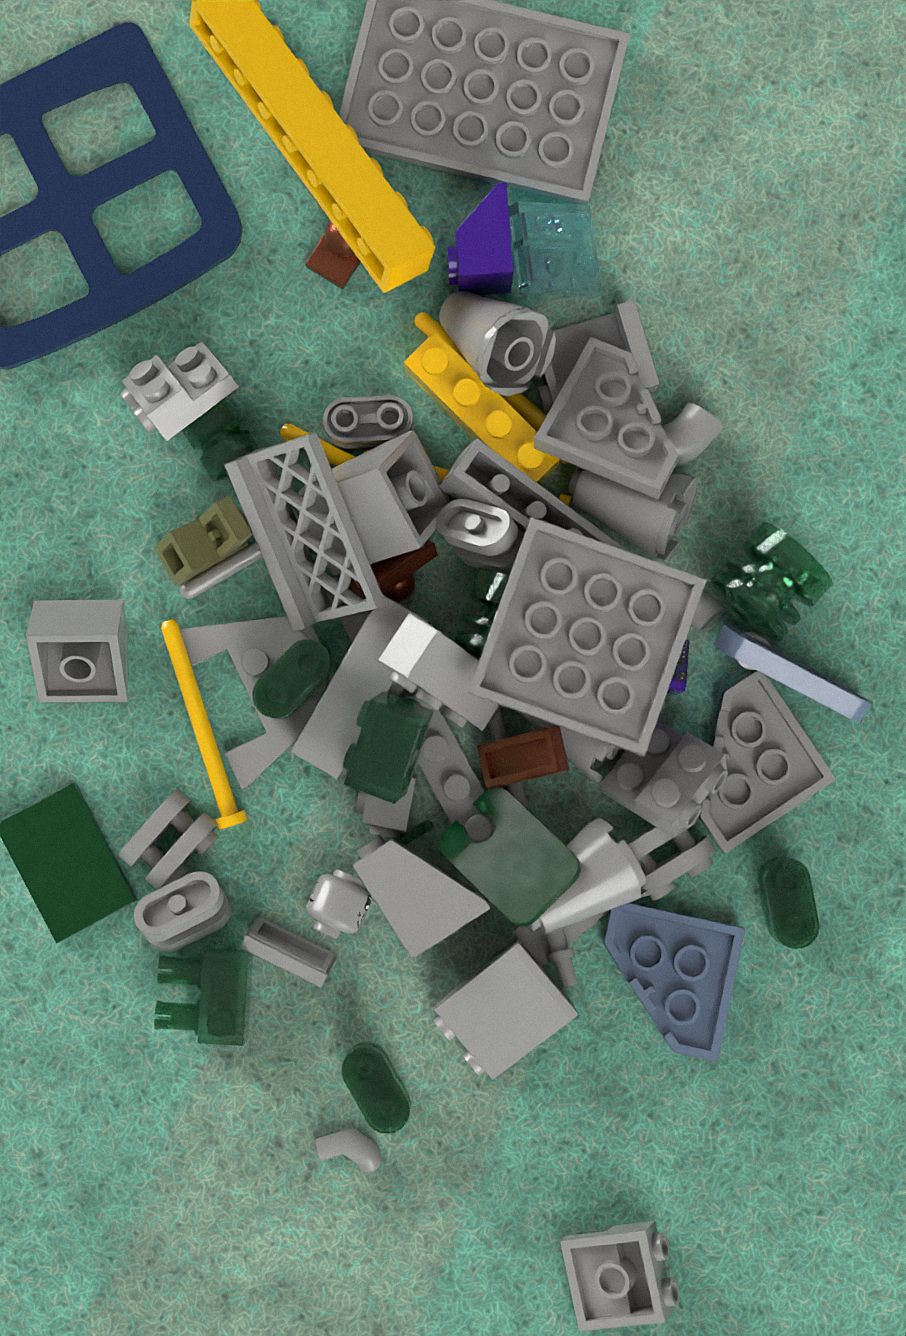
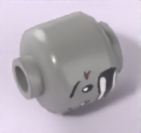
(338, 904)

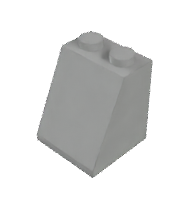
(389, 498)
(416, 894)
(503, 1010)

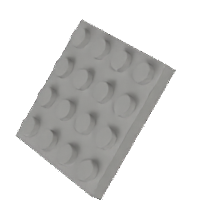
(587, 636)

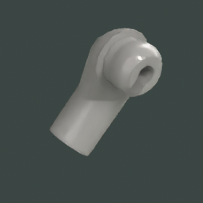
(352, 1144)

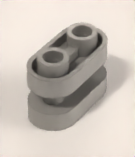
(366, 421)
(480, 534)
(196, 837)
(691, 858)
(182, 912)

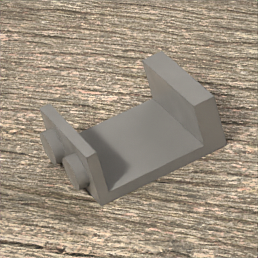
(618, 329)

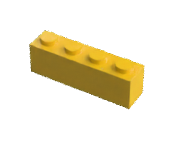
(477, 408)

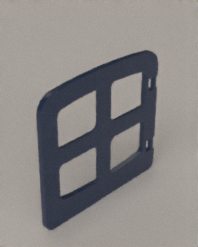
(68, 201)

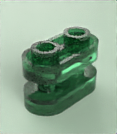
(292, 679)
(788, 902)
(376, 1087)

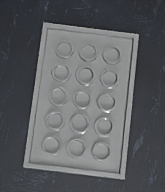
(485, 92)

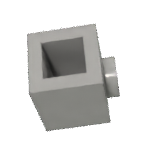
(384, 816)

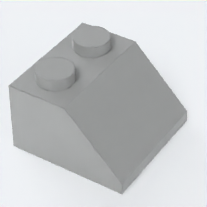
(79, 650)

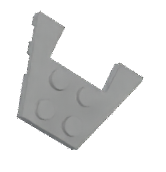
(254, 649)

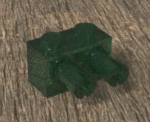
(386, 746)
(224, 1000)

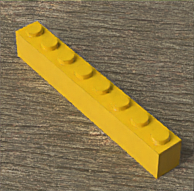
(314, 140)

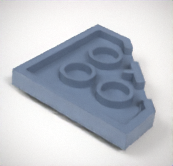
(679, 971)

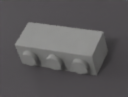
(440, 671)

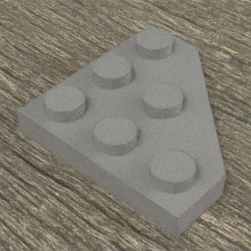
(609, 422)
(767, 763)

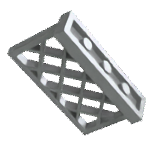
(285, 540)

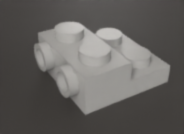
(178, 393)
(668, 780)
(620, 1276)

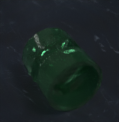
(219, 438)

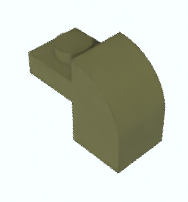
(204, 542)

